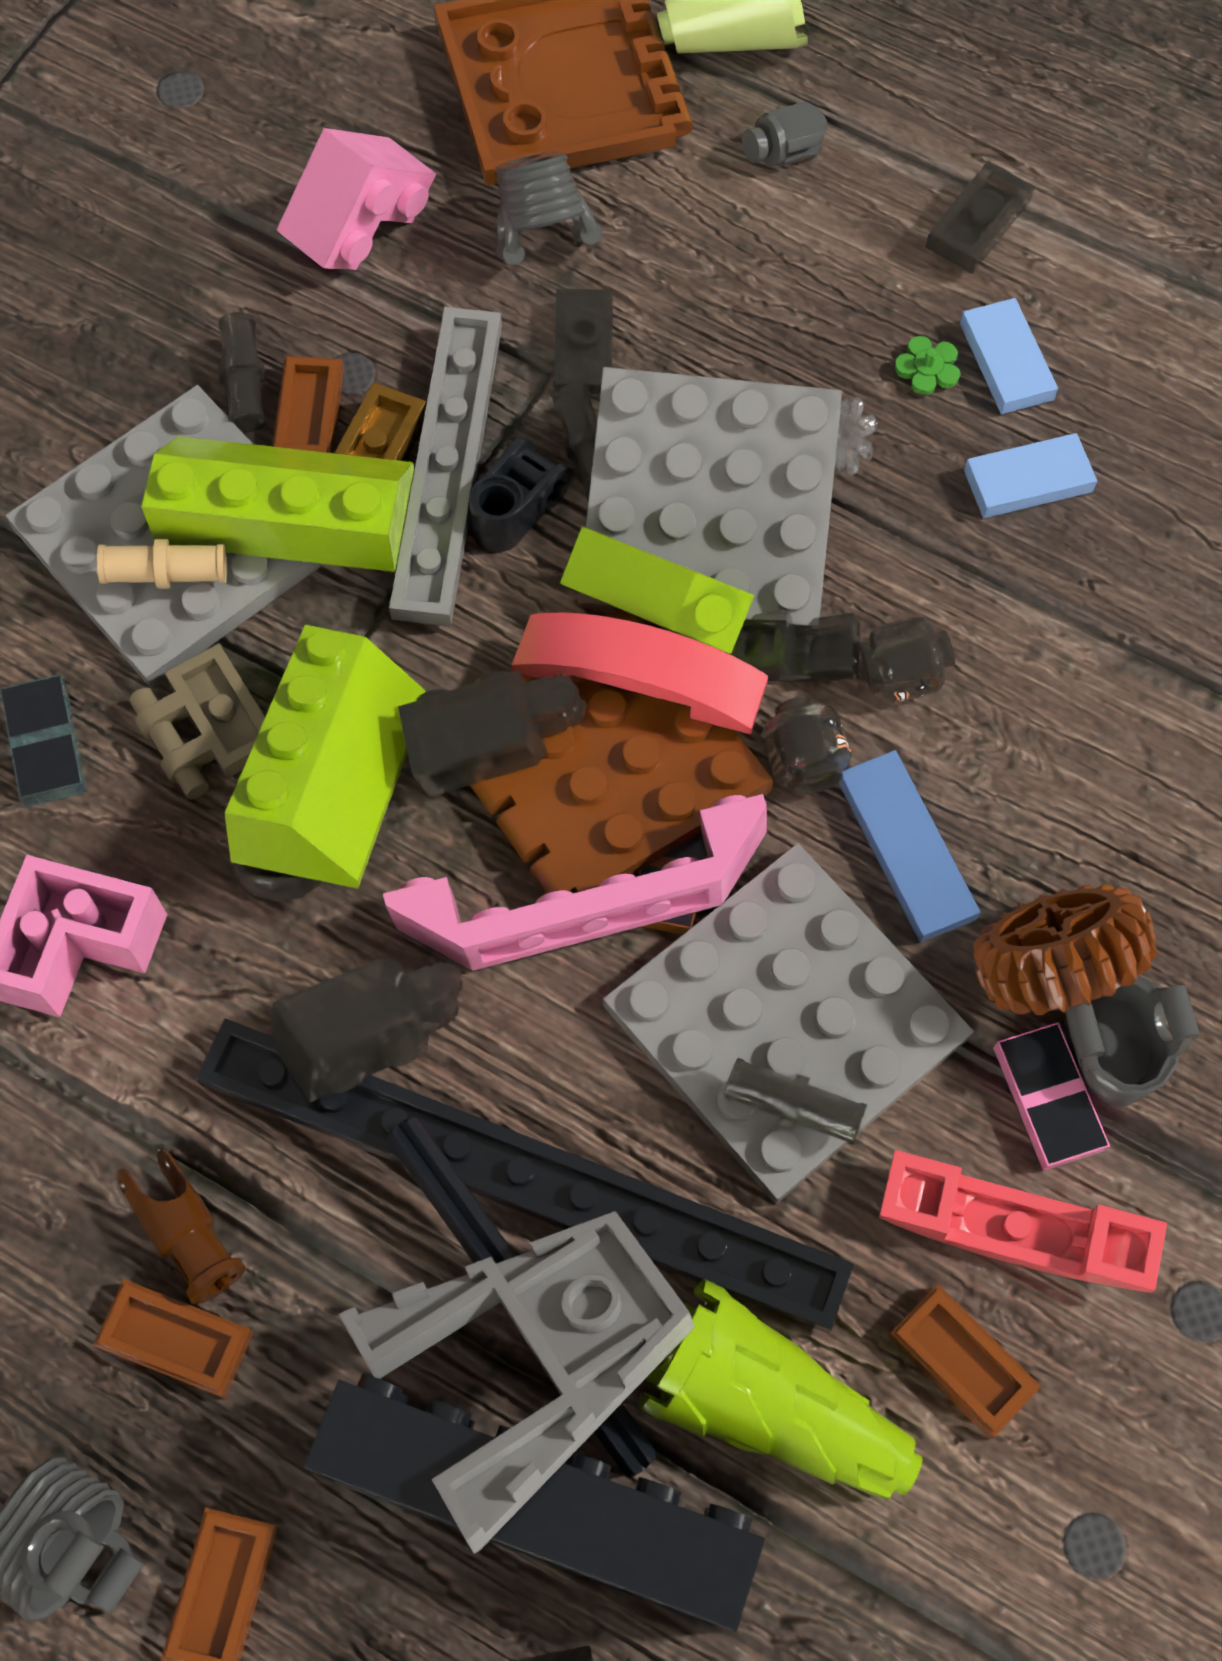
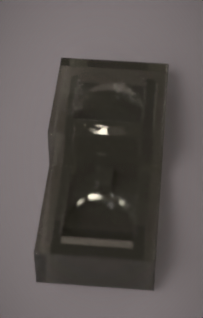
(801, 653)

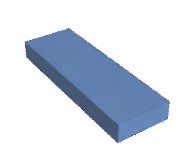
(908, 846)

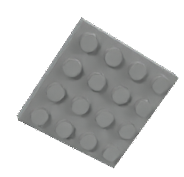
(719, 480)
(102, 506)
(795, 987)

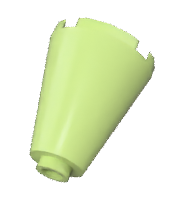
(732, 25)

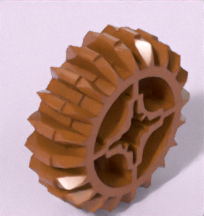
(1065, 949)

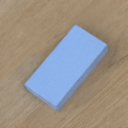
(1008, 356)
(1030, 475)

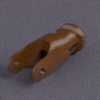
(184, 1232)

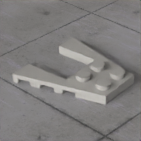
(592, 1319)

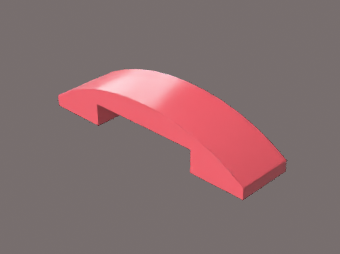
(646, 662)
(1022, 1227)

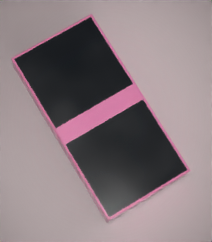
(1051, 1096)

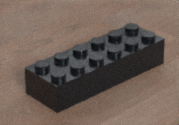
(575, 1519)

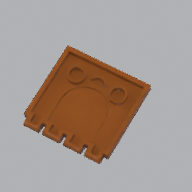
(561, 79)
(618, 786)

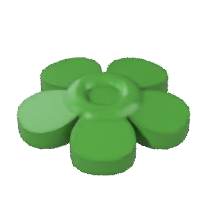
(928, 365)

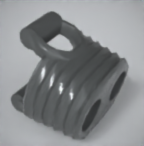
(539, 194)
(1125, 1041)
(53, 1537)

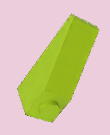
(657, 590)

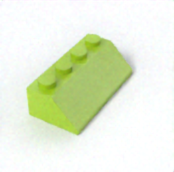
(279, 502)
(323, 761)

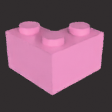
(348, 191)
(67, 915)

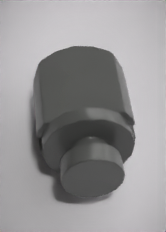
(786, 135)

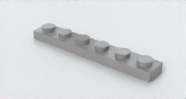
(446, 468)

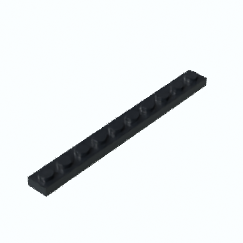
(544, 1181)

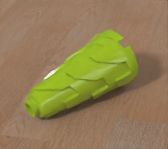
(776, 1401)

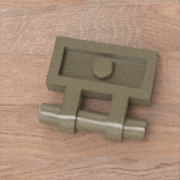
(220, 709)

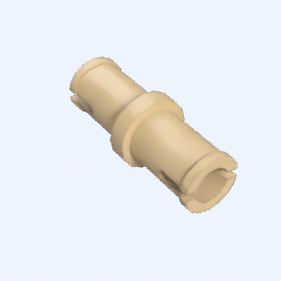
(161, 563)

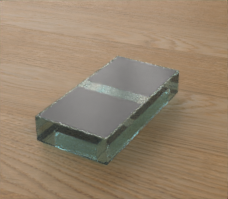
(43, 740)

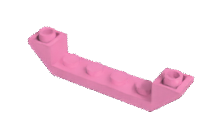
(561, 918)

